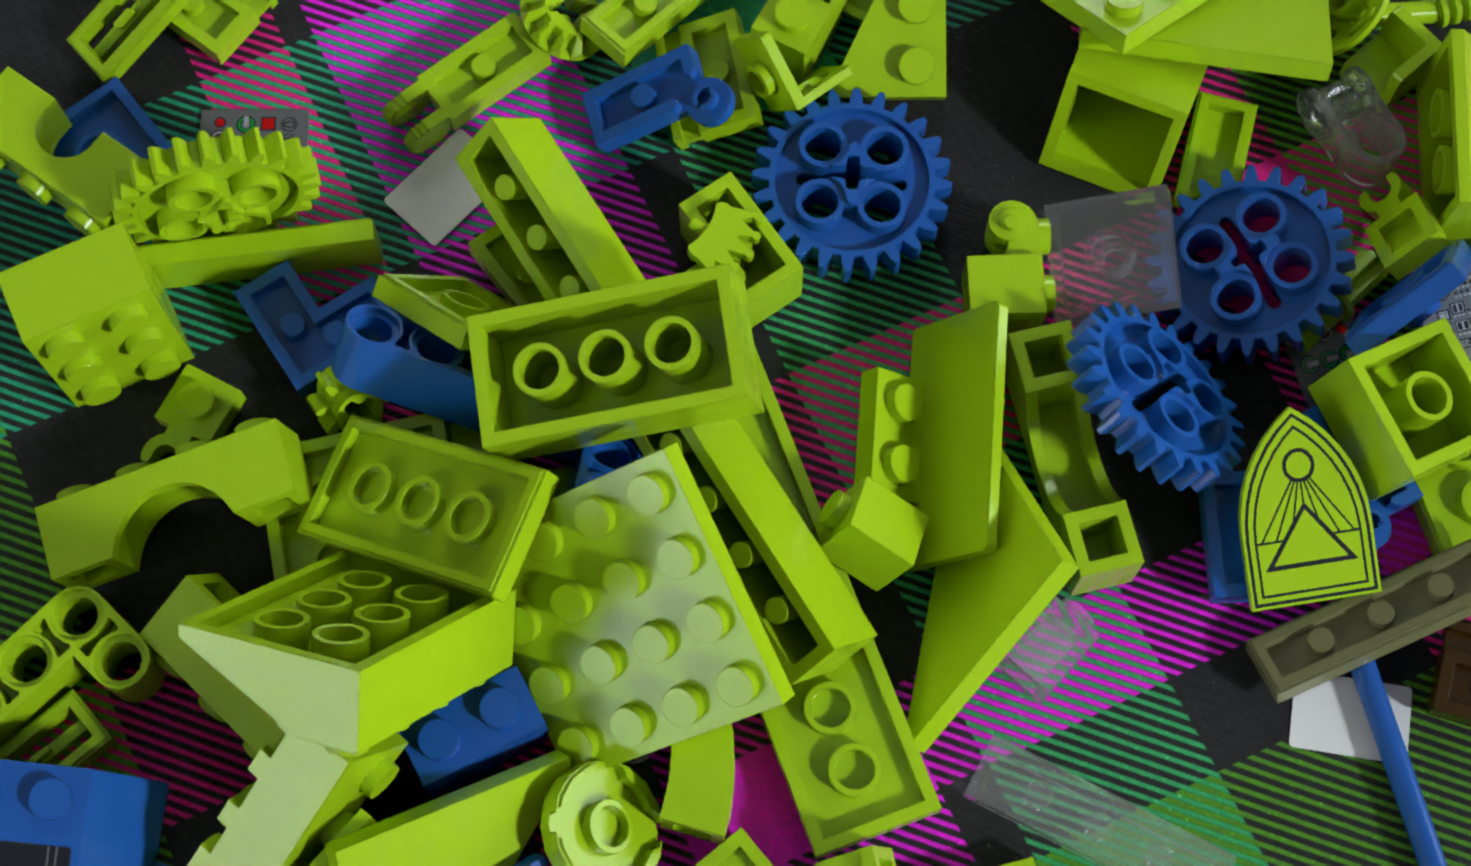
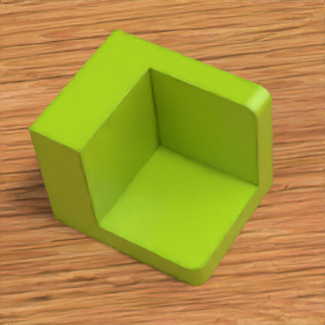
(1396, 55)

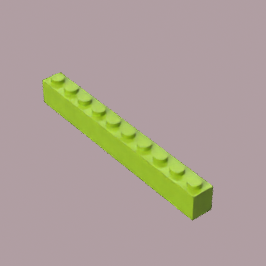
(575, 251)

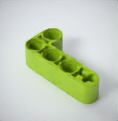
(70, 658)

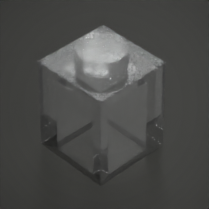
(1050, 648)

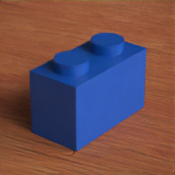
(475, 733)

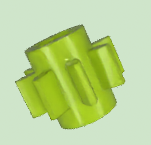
(337, 402)

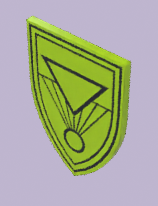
(1304, 519)

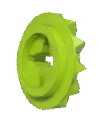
(555, 31)

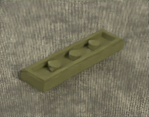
(1366, 625)

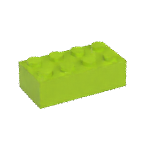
(614, 363)

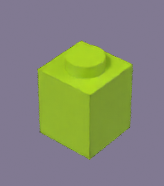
(871, 532)

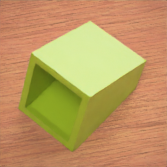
(1120, 118)

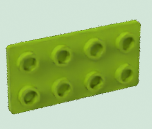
(941, 432)

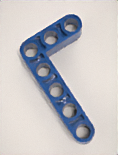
(414, 368)

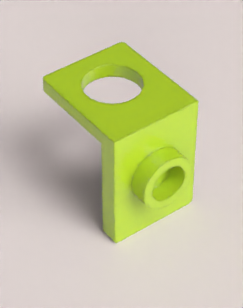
(773, 80)

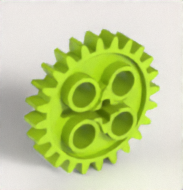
(215, 186)

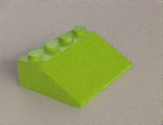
(354, 648)

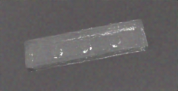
(1081, 814)

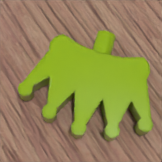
(724, 237)

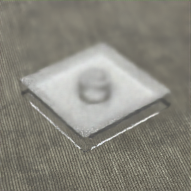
(1114, 251)

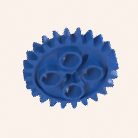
(852, 133)
(1302, 237)
(1185, 430)

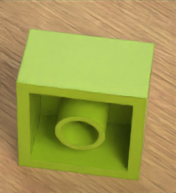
(1401, 407)

